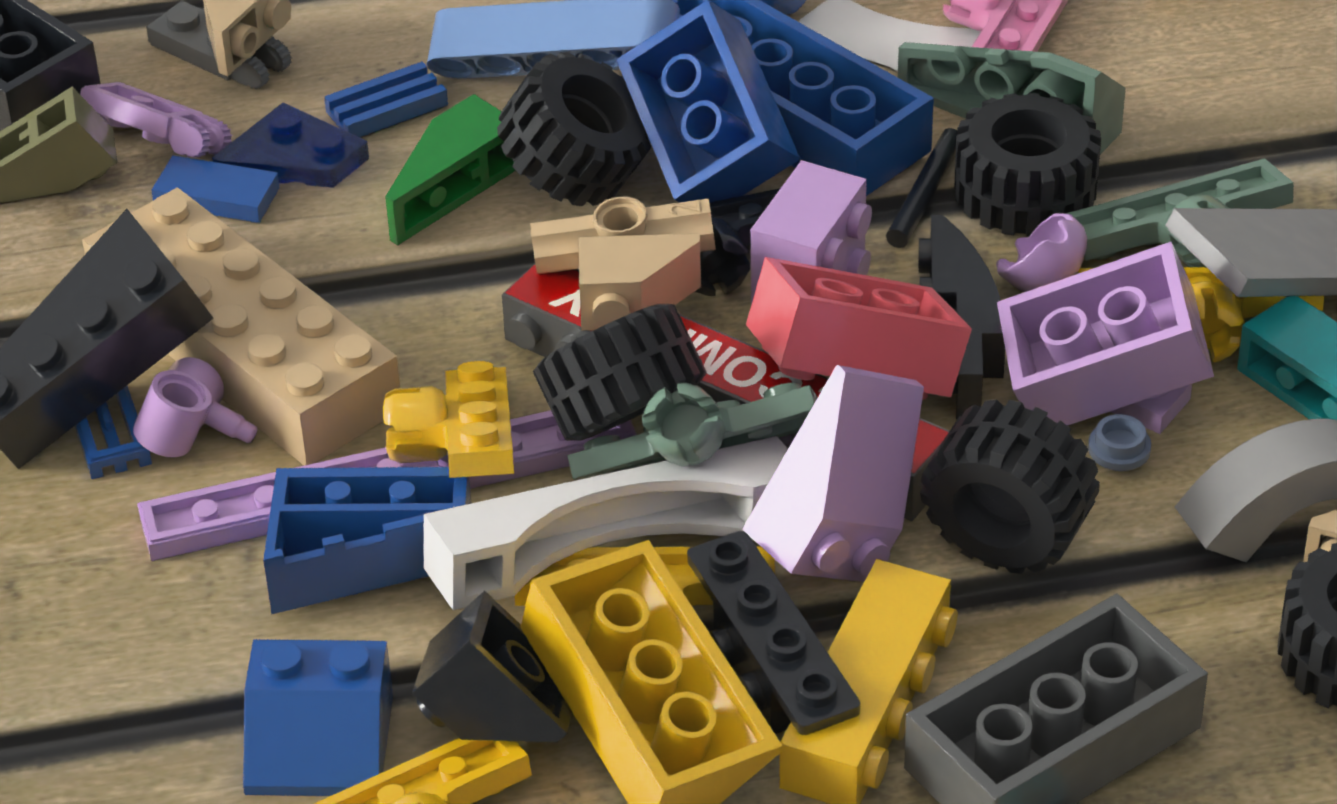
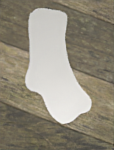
(878, 35)

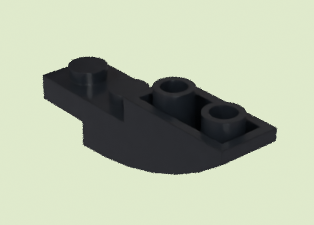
(968, 287)

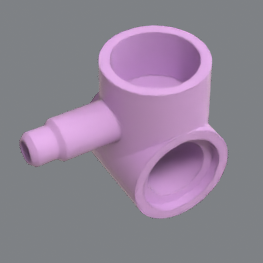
(180, 405)

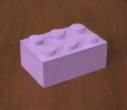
(1105, 337)

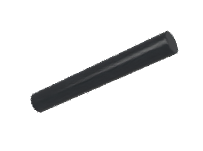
(923, 189)

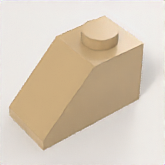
(635, 273)

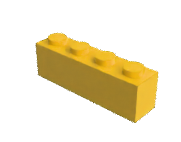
(885, 657)

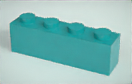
(1293, 356)

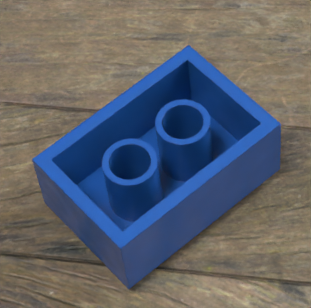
(707, 107)

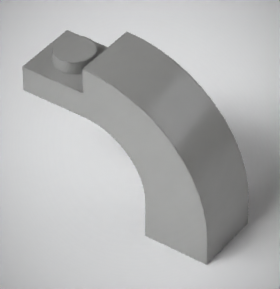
(1262, 486)

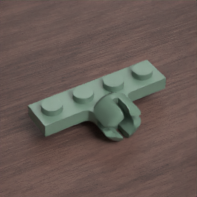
(1143, 216)
(691, 427)

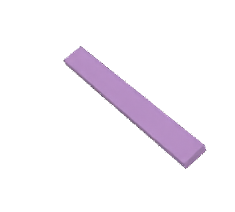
(243, 507)

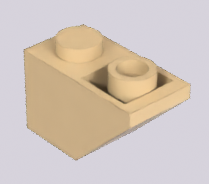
(242, 27)

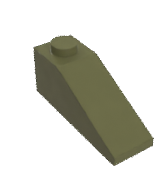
(55, 149)

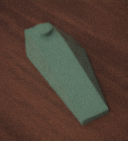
(969, 75)

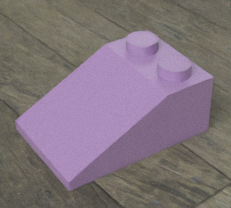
(843, 478)

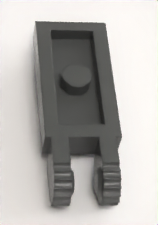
(185, 35)

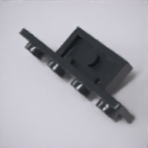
(769, 639)

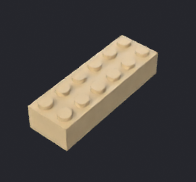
(276, 344)

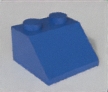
(315, 715)

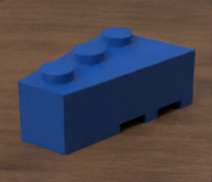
(350, 529)

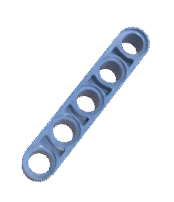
(516, 36)

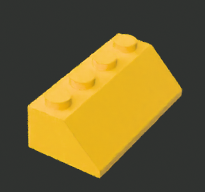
(646, 679)

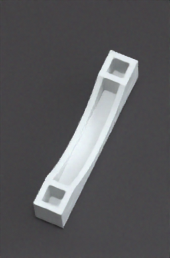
(516, 536)

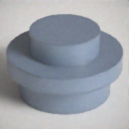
(1119, 443)

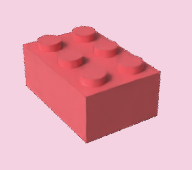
(833, 317)

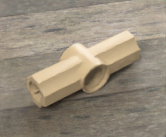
(558, 240)

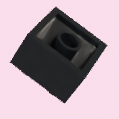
(489, 680)

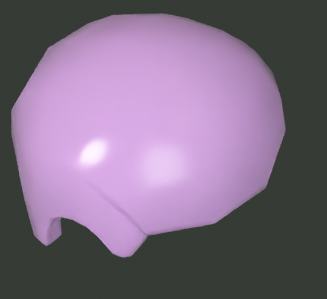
(1047, 255)

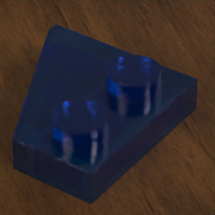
(297, 148)

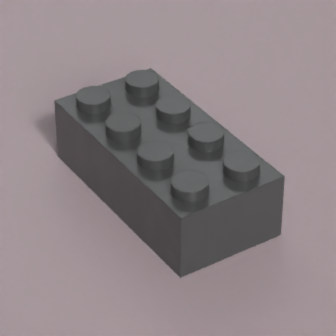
(1058, 714)

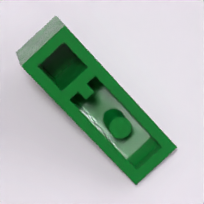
(447, 167)

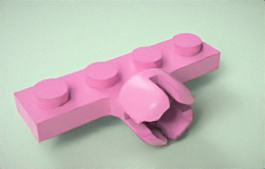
(1007, 22)

